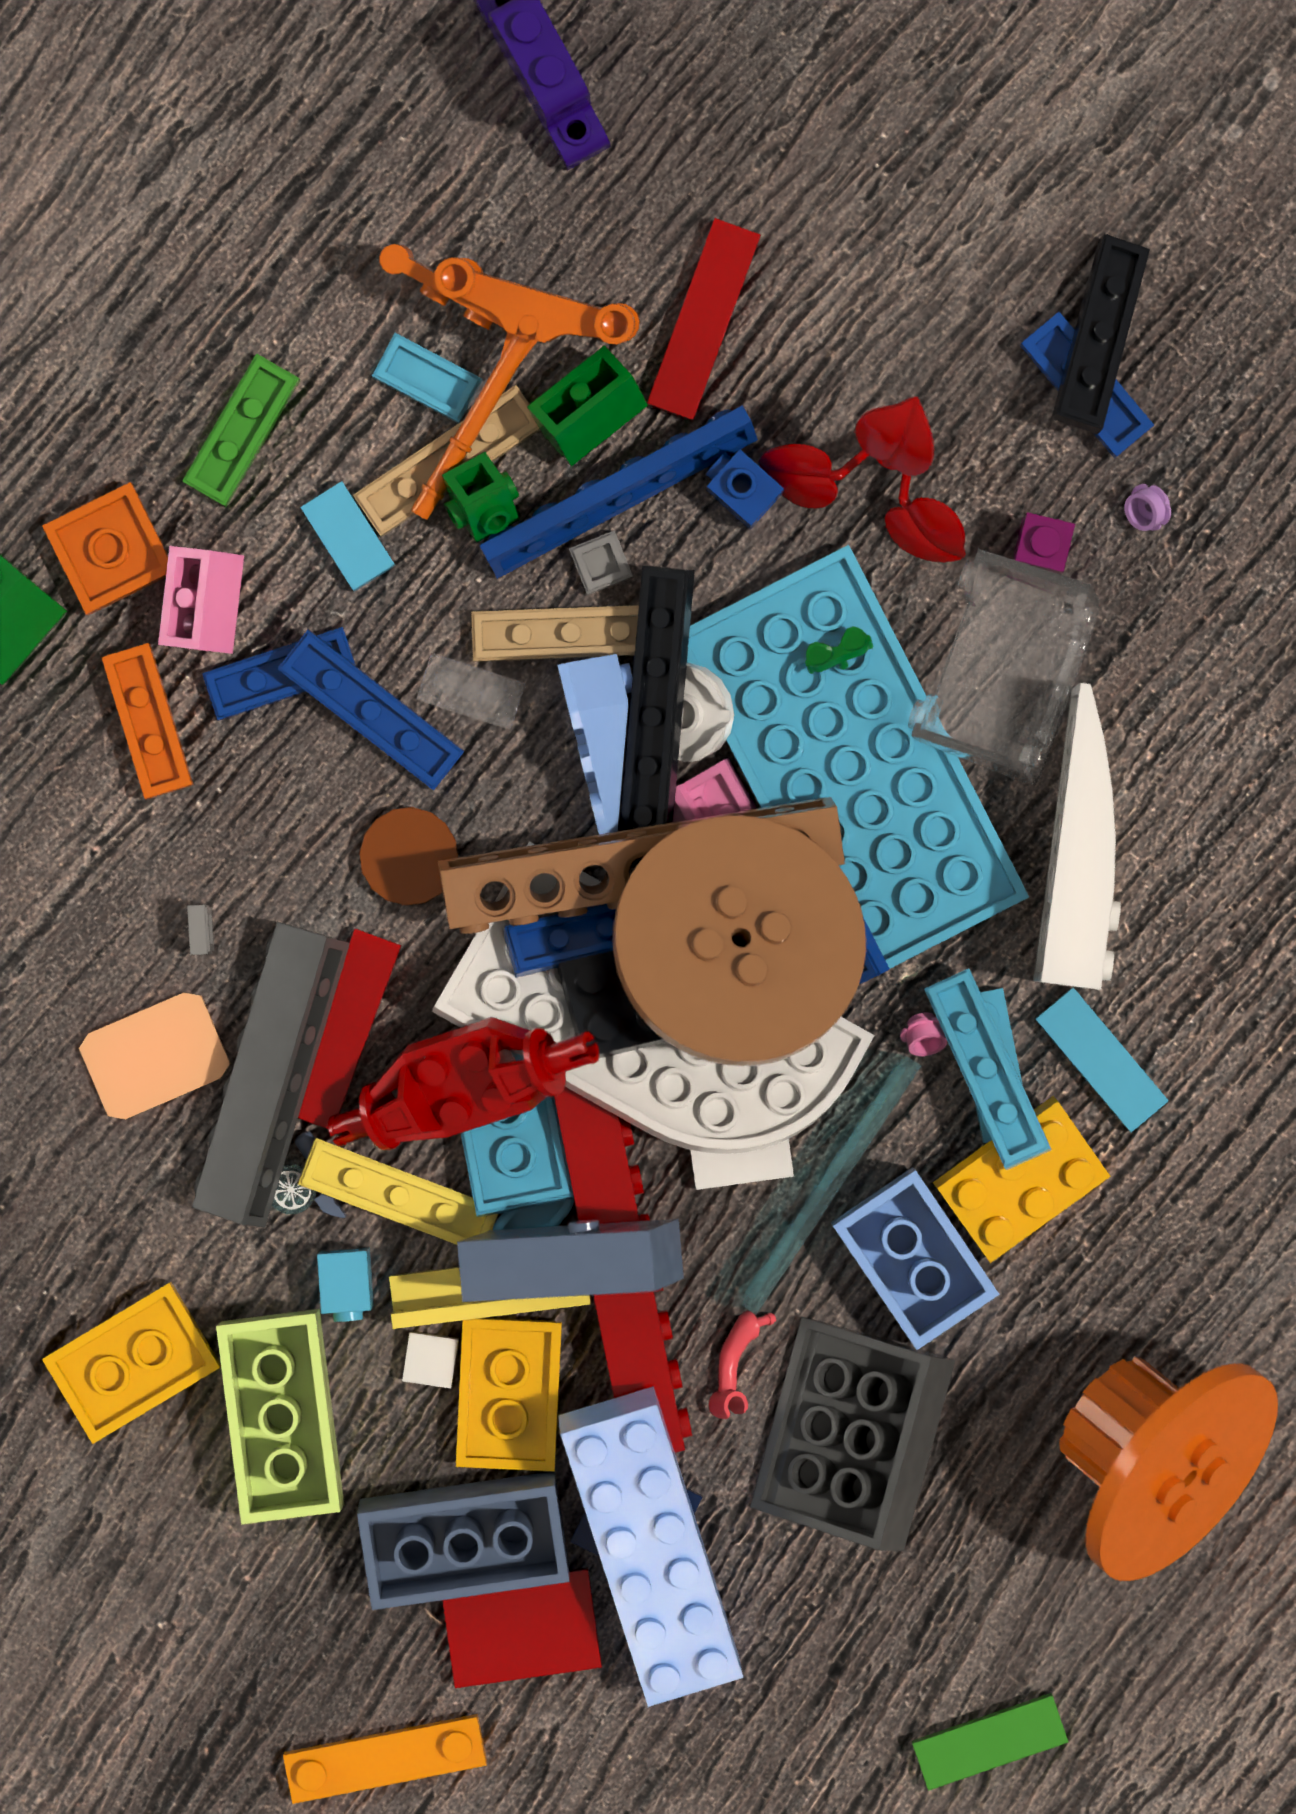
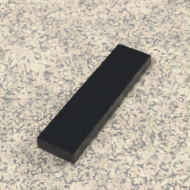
(1100, 334)

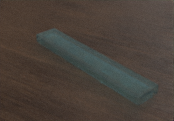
(829, 1184)

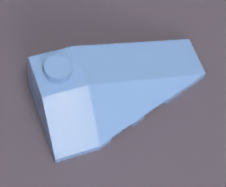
(599, 716)

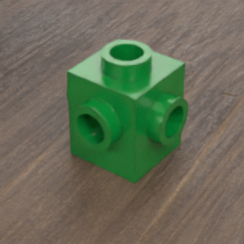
(480, 497)

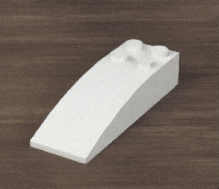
(1082, 859)

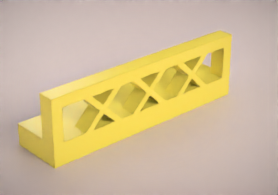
(437, 1298)

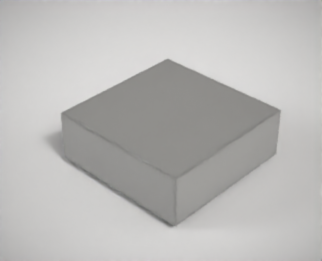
(601, 562)
(200, 929)

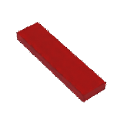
(703, 319)
(348, 1024)

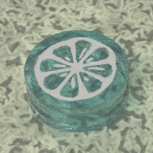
(290, 1196)

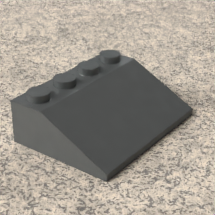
(852, 1434)

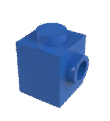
(743, 487)

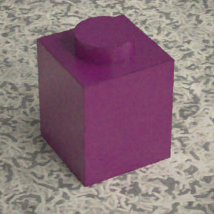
(1044, 542)

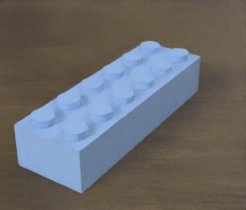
(650, 1546)

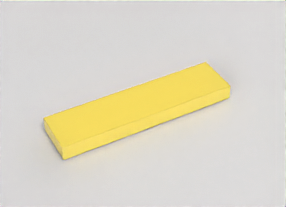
(392, 1193)

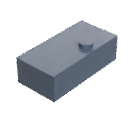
(570, 1260)
(463, 1540)

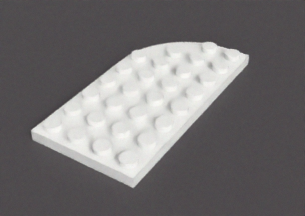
(658, 1086)

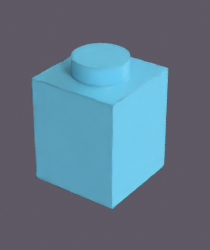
(345, 1283)

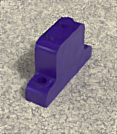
(546, 76)

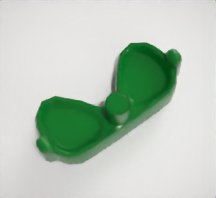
(822, 656)

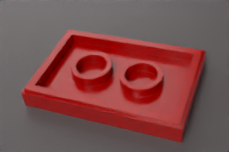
(523, 1632)

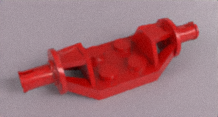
(462, 1083)

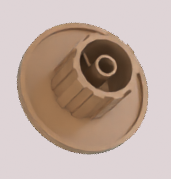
(739, 940)

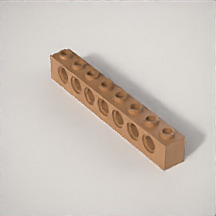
(566, 859)

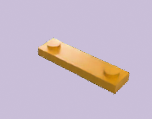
(385, 1758)

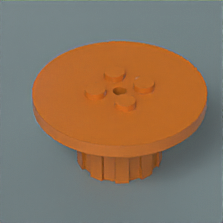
(1165, 1458)

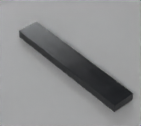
(657, 697)

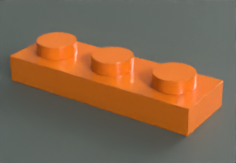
(147, 721)

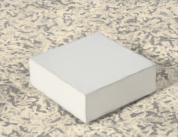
(430, 1359)

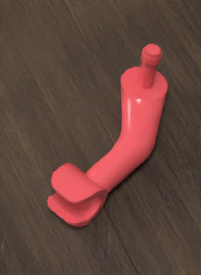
(743, 1332)

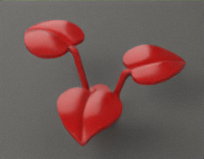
(899, 441)

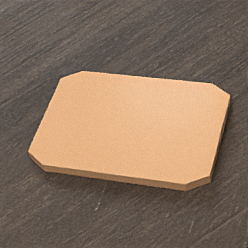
(154, 1055)

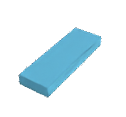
(1101, 1059)

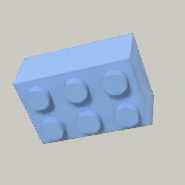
(915, 1258)

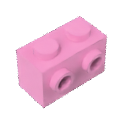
(201, 599)

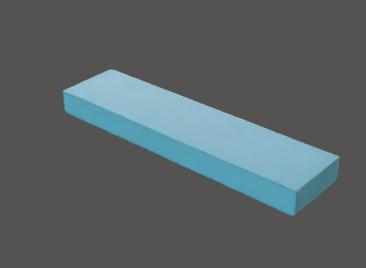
(987, 1069)

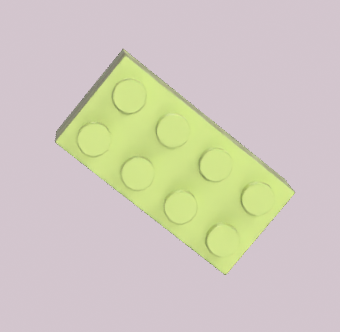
(280, 1416)

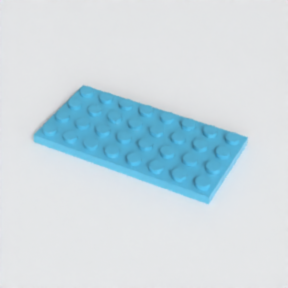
(906, 811)

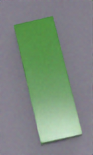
(241, 430)
(990, 1741)

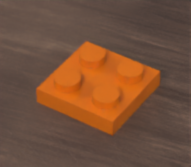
(108, 548)

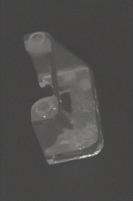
(1008, 666)

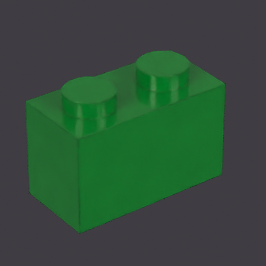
(587, 405)

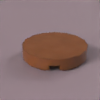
(403, 855)

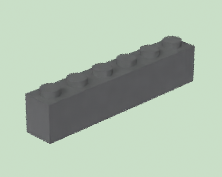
(270, 1075)

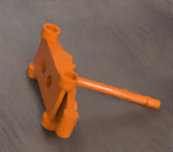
(527, 318)

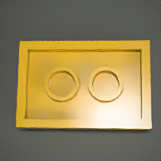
(1009, 1205)
(131, 1362)
(508, 1394)

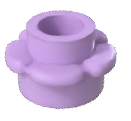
(1147, 508)

